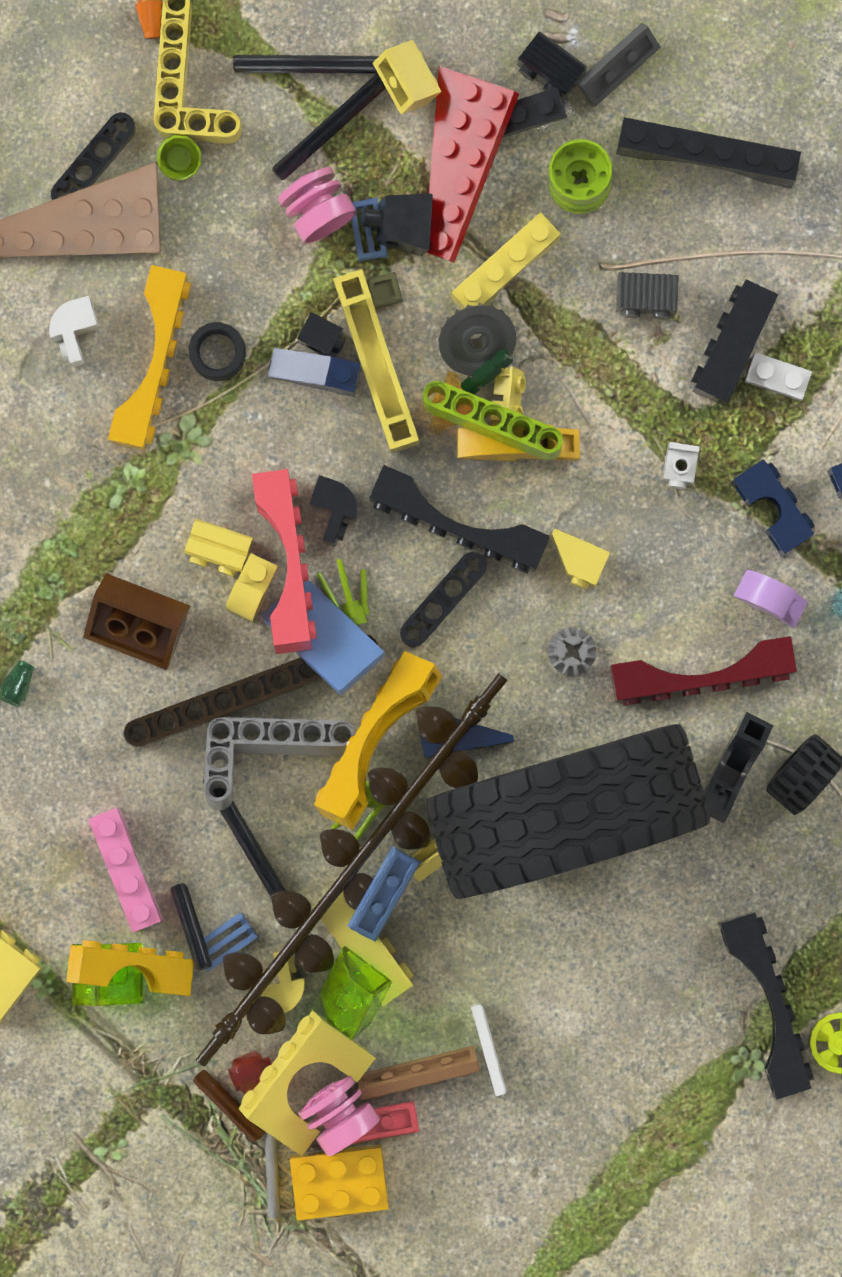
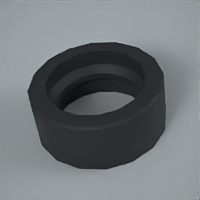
(213, 329)

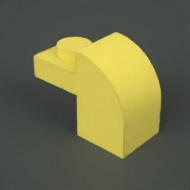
(251, 588)
(288, 990)

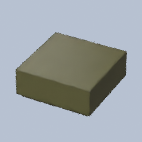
(384, 290)

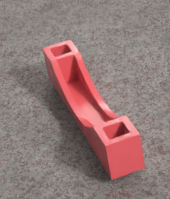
(289, 619)

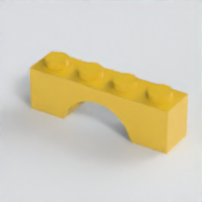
(97, 966)

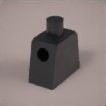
(402, 222)

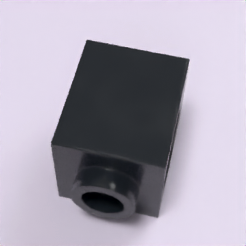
(321, 336)

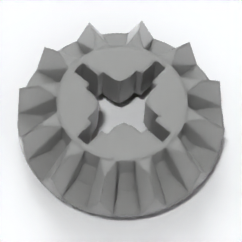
(557, 649)

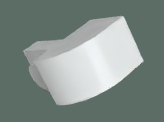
(70, 321)

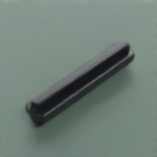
(191, 926)

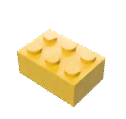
(339, 1183)

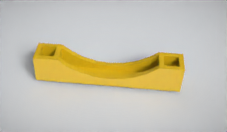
(135, 417)
(407, 687)

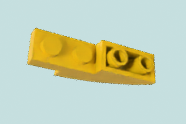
(479, 447)

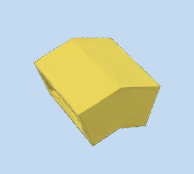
(430, 864)

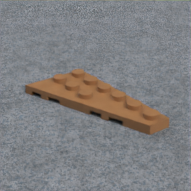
(99, 219)

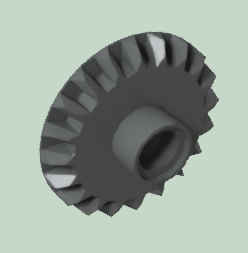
(468, 354)

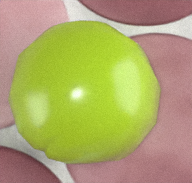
(178, 157)

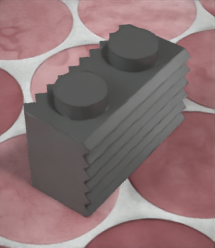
(647, 294)

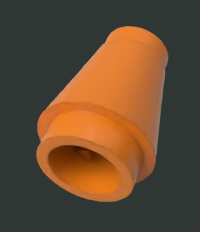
(150, 17)

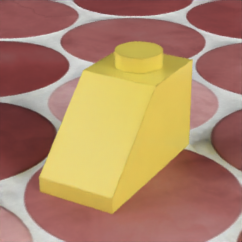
(579, 559)

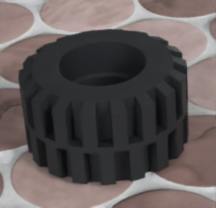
(805, 774)

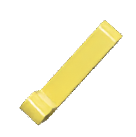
(177, 79)

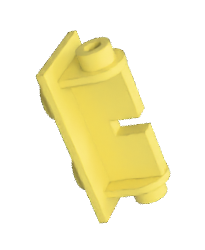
(510, 385)

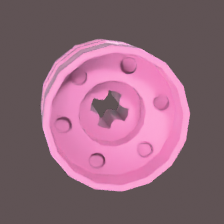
(314, 200)
(339, 1116)

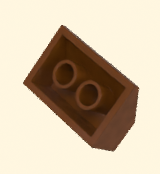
(136, 621)

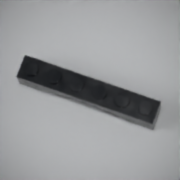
(746, 158)
(516, 544)
(784, 1064)

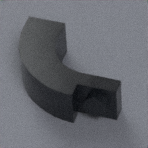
(735, 765)

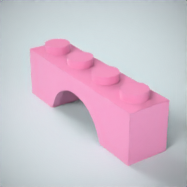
(124, 869)

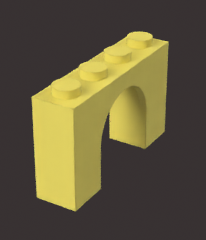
(16, 972)
(312, 1043)

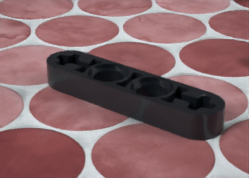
(89, 158)
(440, 597)

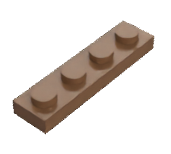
(418, 1072)

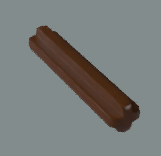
(227, 1105)

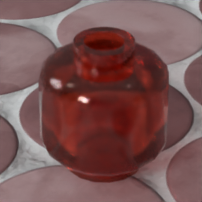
(247, 1070)

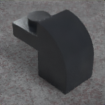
(339, 501)

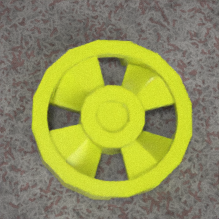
(824, 1032)

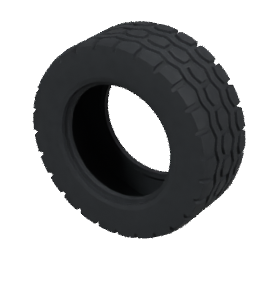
(568, 812)

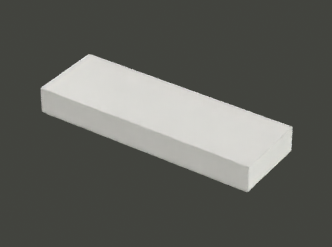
(489, 1049)

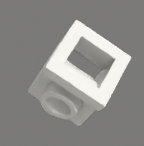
(677, 452)

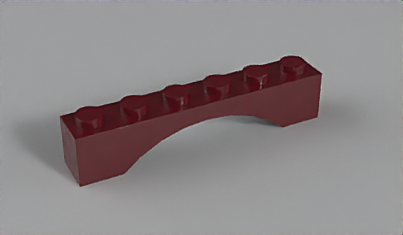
(639, 679)

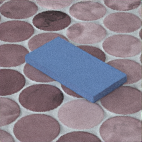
(341, 649)

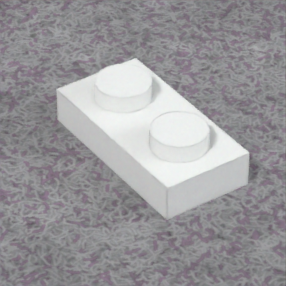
(778, 376)

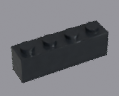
(735, 342)

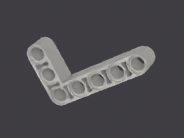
(264, 744)

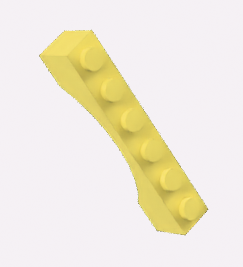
(376, 361)

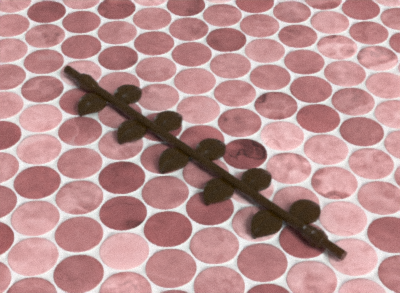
(342, 849)

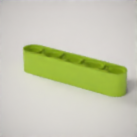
(483, 408)

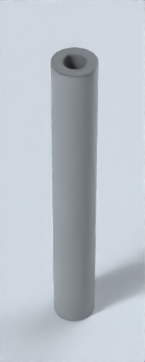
(272, 1176)

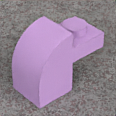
(771, 597)

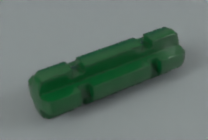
(487, 371)

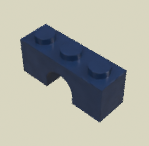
(762, 483)

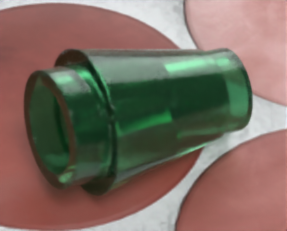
(16, 684)

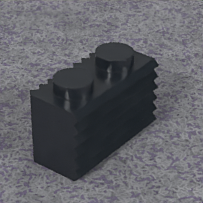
(550, 65)

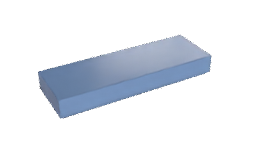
(383, 893)

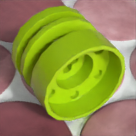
(577, 160)

